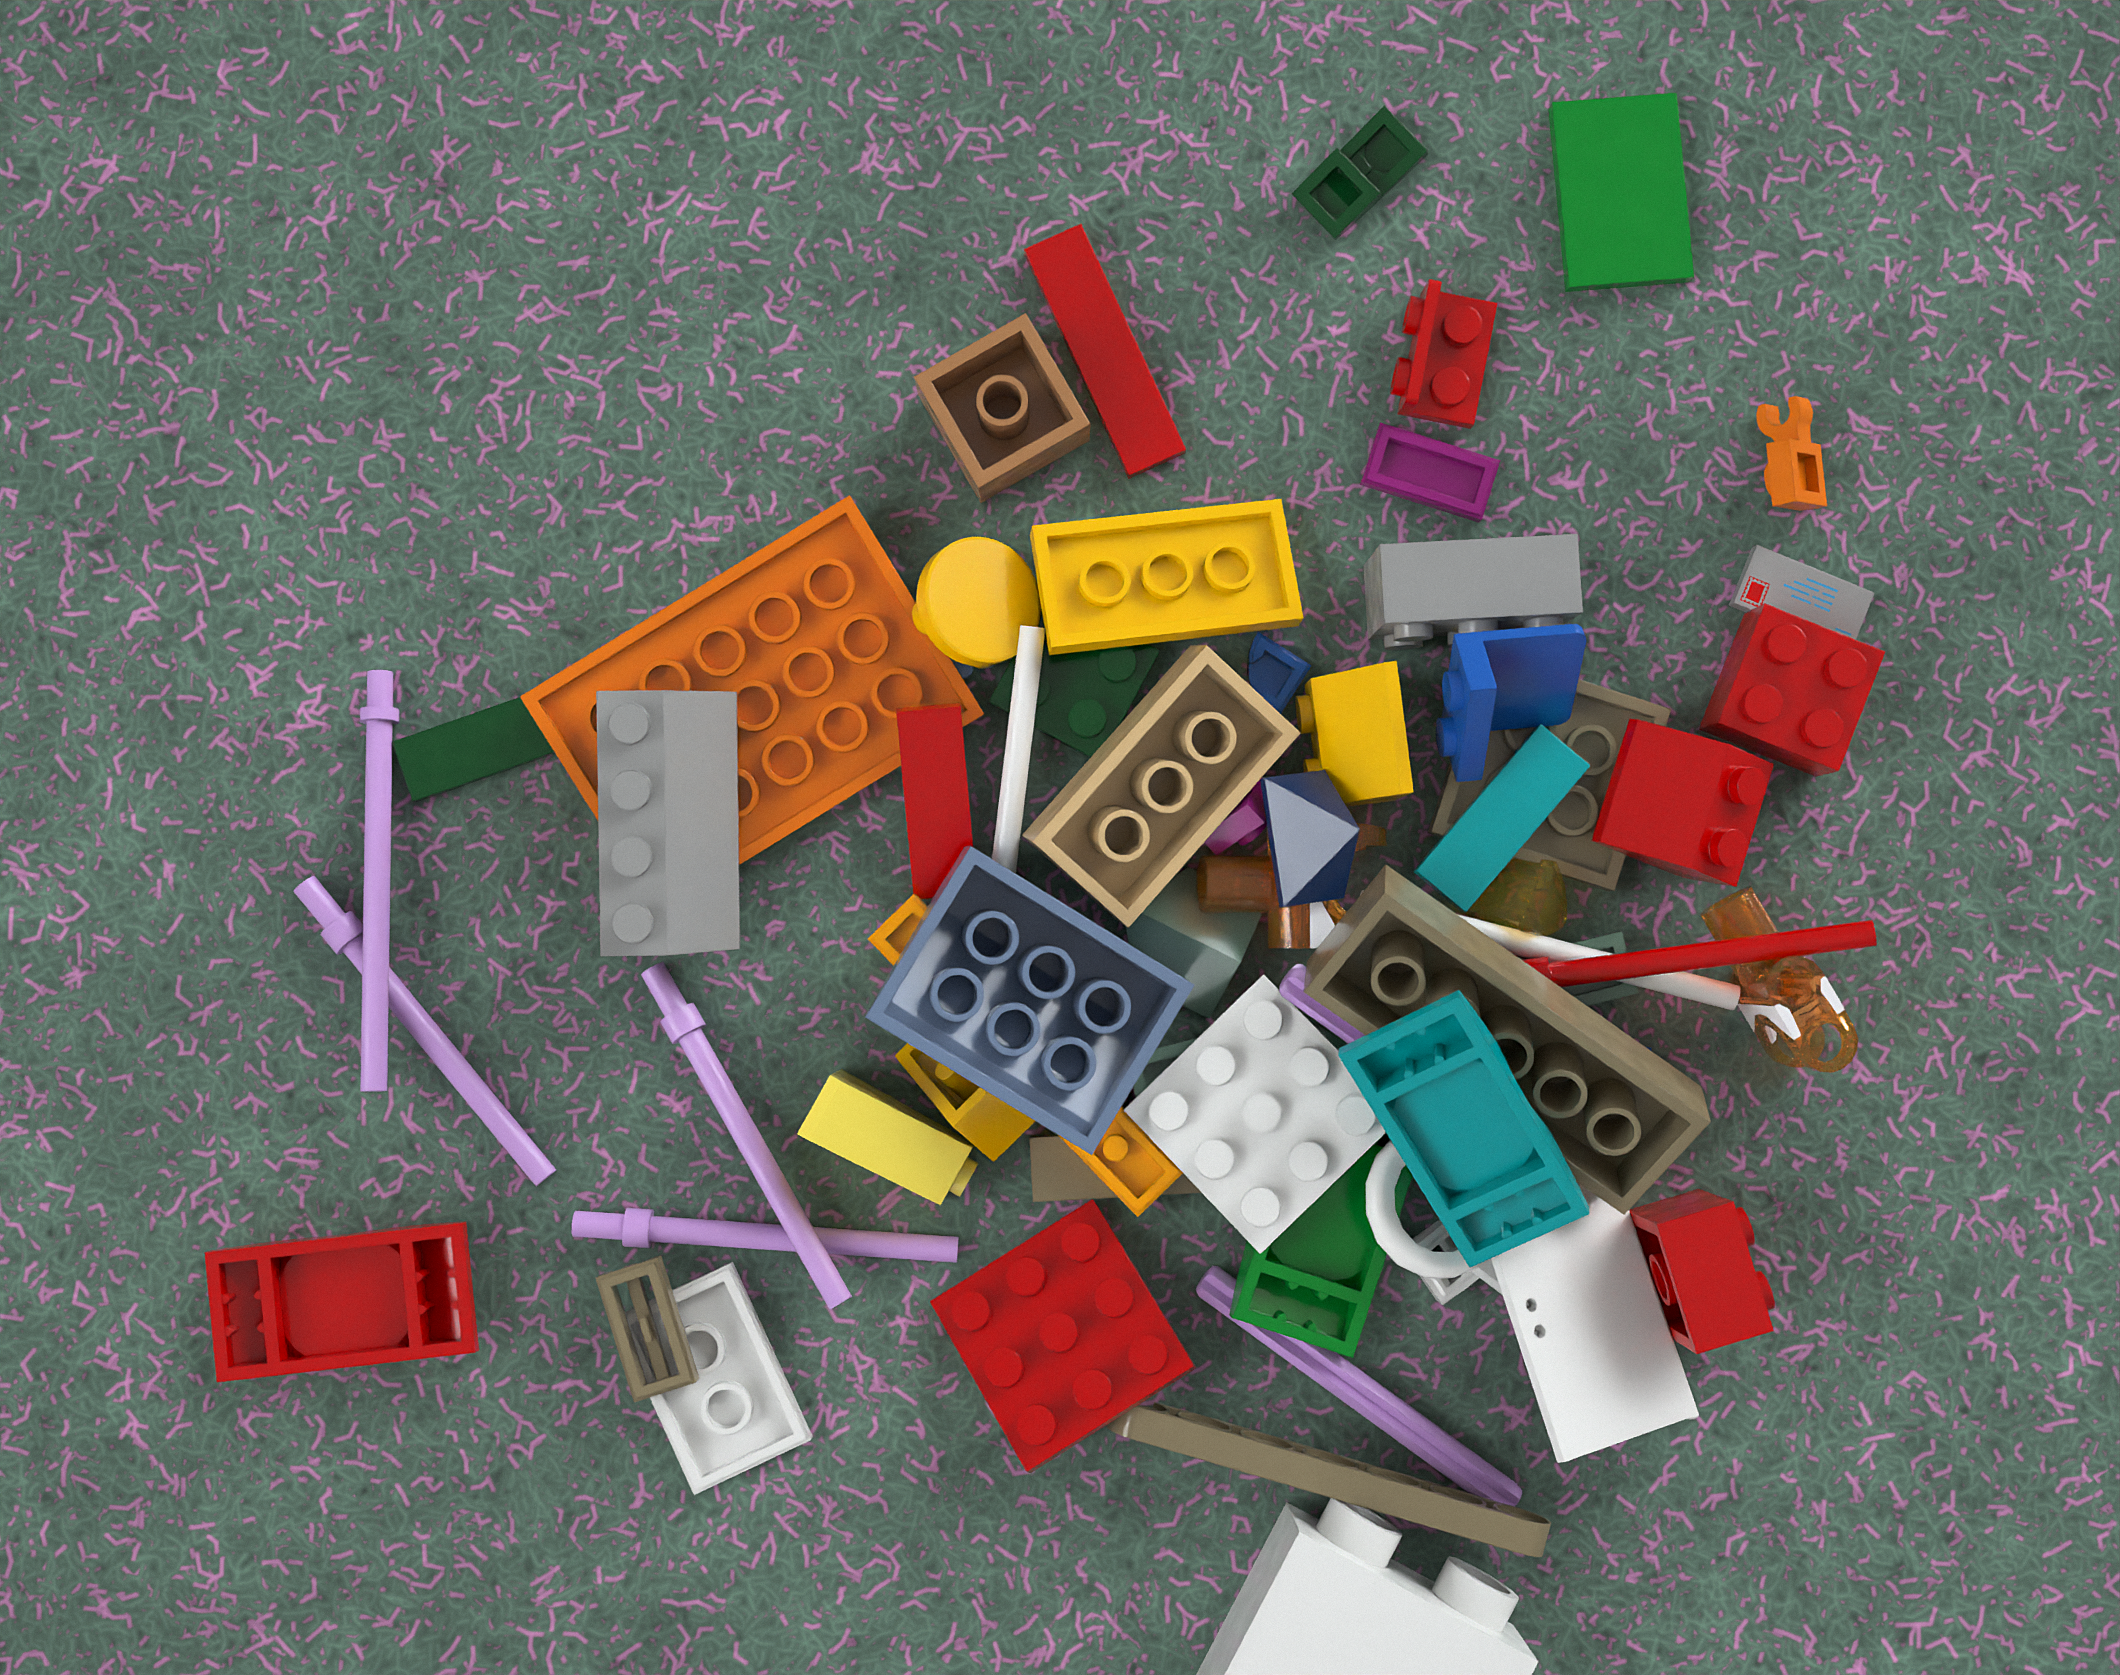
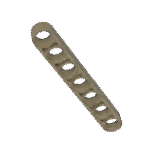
(1336, 1477)

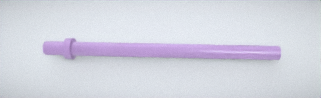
(379, 722)

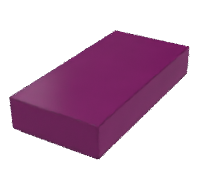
(1430, 472)

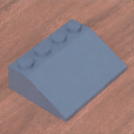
(1029, 999)

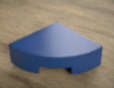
(1274, 671)

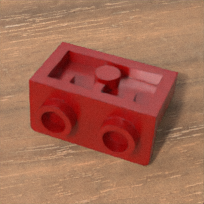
(1445, 357)

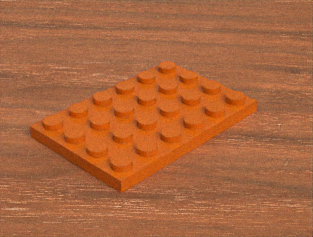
(819, 660)

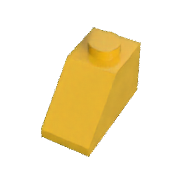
(969, 1109)

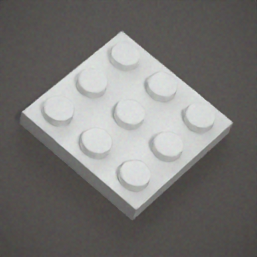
(1259, 1114)

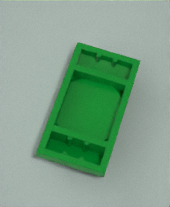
(1321, 1269)

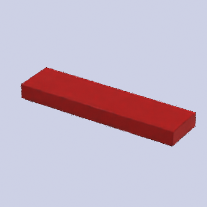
(1104, 351)

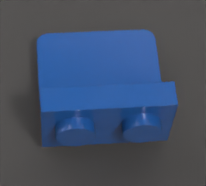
(1505, 684)

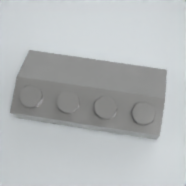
(668, 822)

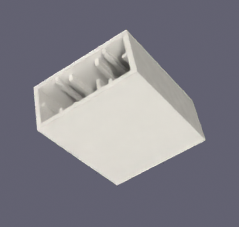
(1339, 1605)

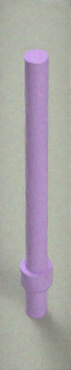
(345, 935)
(685, 1026)
(641, 1228)

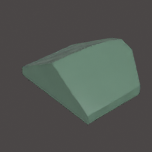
(1193, 943)

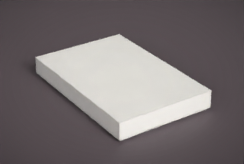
(741, 1403)

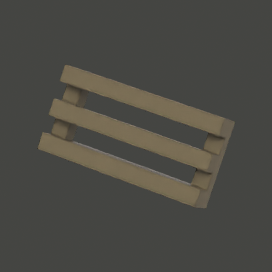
(671, 1319)

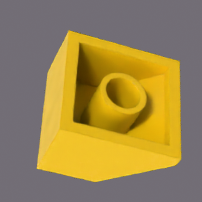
(1358, 733)

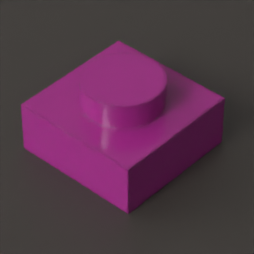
(1242, 823)

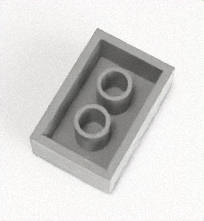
(1470, 587)

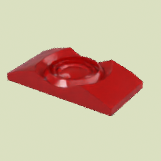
(341, 1301)

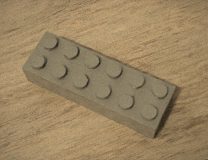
(1598, 1090)

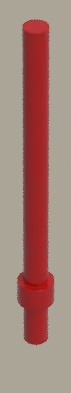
(1707, 954)

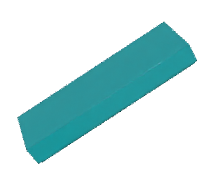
(1501, 818)

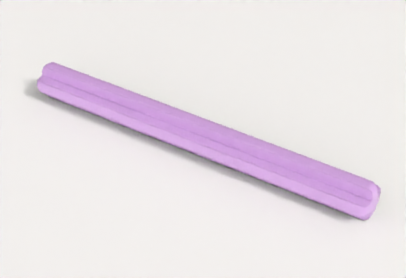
(1372, 1401)

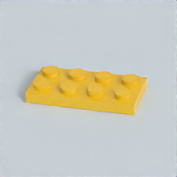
(1165, 576)

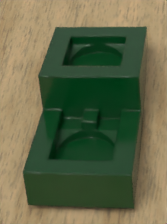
(1360, 173)

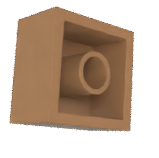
(1003, 407)

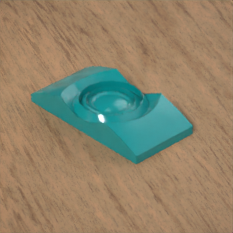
(1465, 1128)

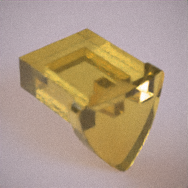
(1525, 898)

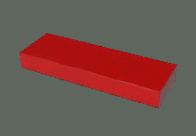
(934, 791)

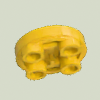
(975, 601)

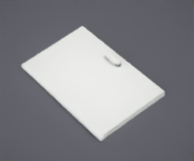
(1603, 1340)

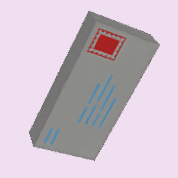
(1801, 591)

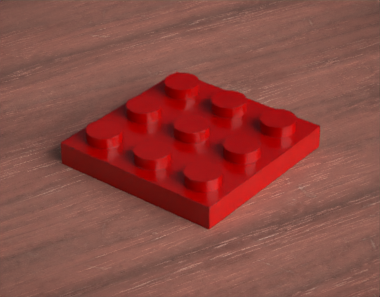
(1062, 1336)

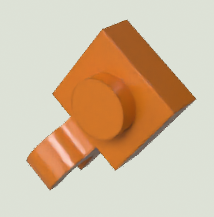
(1794, 463)

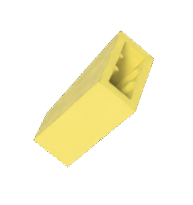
(888, 1138)

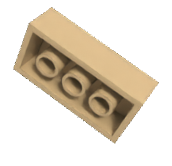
(1161, 783)

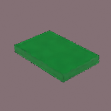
(1621, 192)

